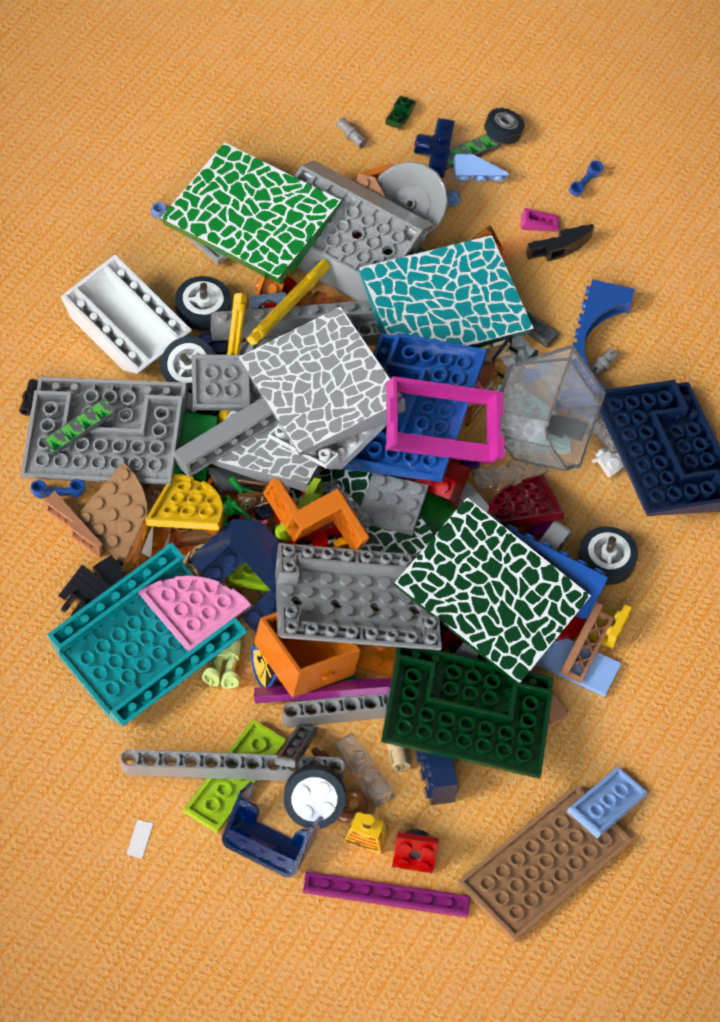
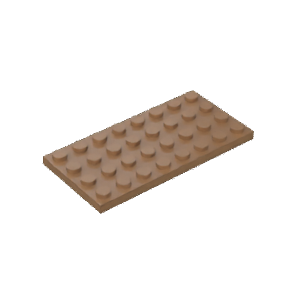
(540, 867)

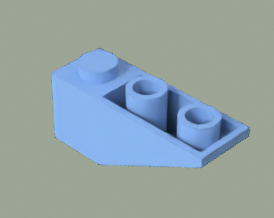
(472, 167)

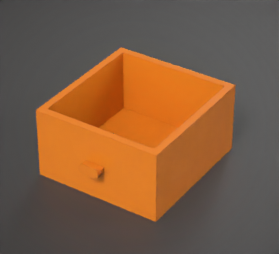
(304, 663)

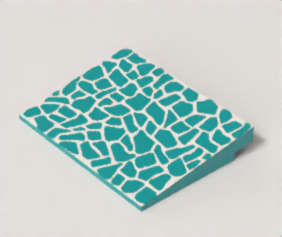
(447, 295)

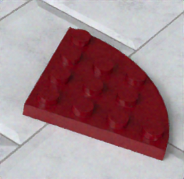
(526, 503)

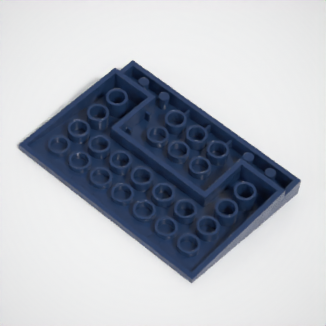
(665, 446)

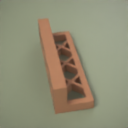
(596, 611)

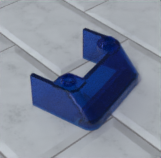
(262, 843)

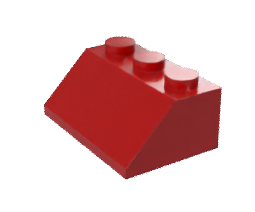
(452, 483)

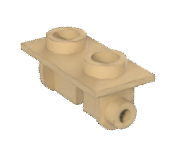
(493, 348)

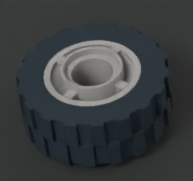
(504, 125)

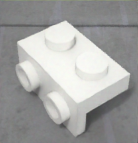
(609, 462)

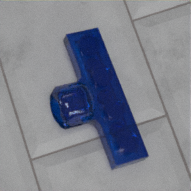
(436, 146)

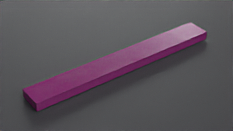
(333, 690)
(386, 894)

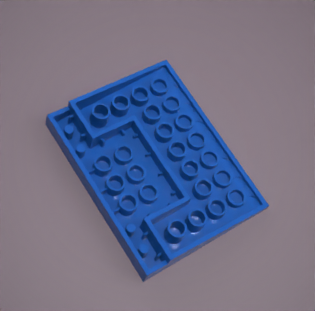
(426, 416)

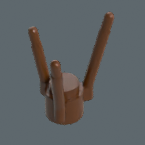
(254, 494)

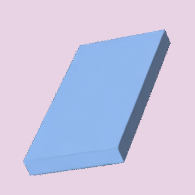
(599, 675)
(607, 802)

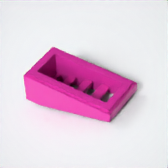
(529, 222)

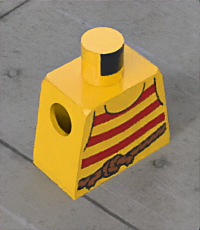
(367, 832)

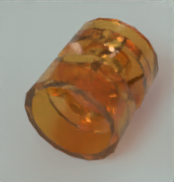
(318, 297)

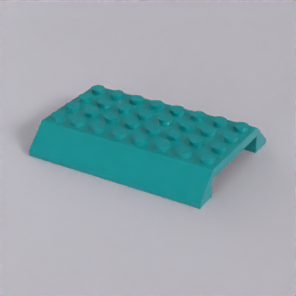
(124, 648)

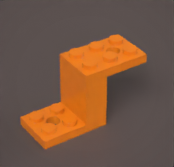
(316, 514)

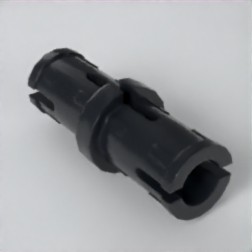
(25, 408)

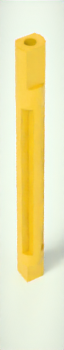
(288, 302)
(235, 337)

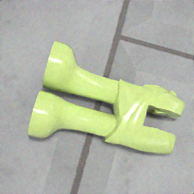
(230, 678)

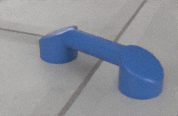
(593, 171)
(75, 489)

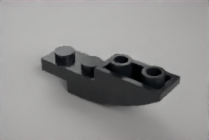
(566, 243)

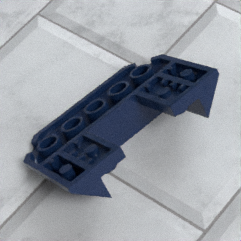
(240, 543)

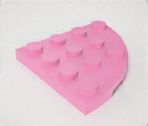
(193, 606)

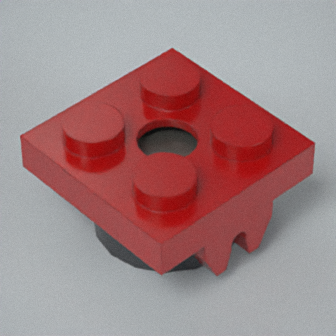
(415, 851)

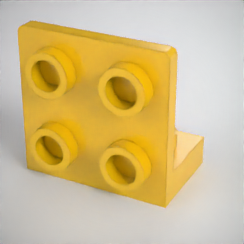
(615, 628)

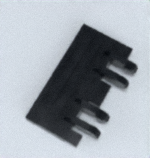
(84, 587)

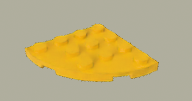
(187, 505)

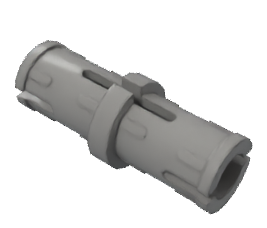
(351, 132)
(604, 362)

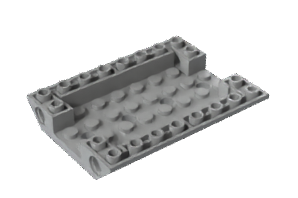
(363, 211)
(355, 583)

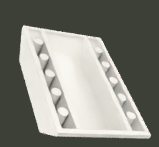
(123, 316)

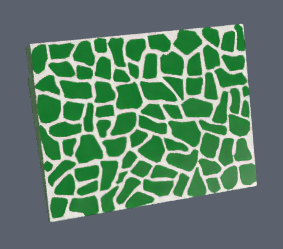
(252, 213)

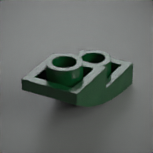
(401, 111)

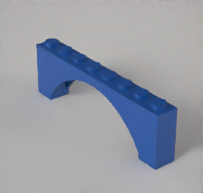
(602, 303)
(589, 580)

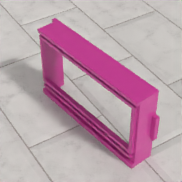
(439, 446)

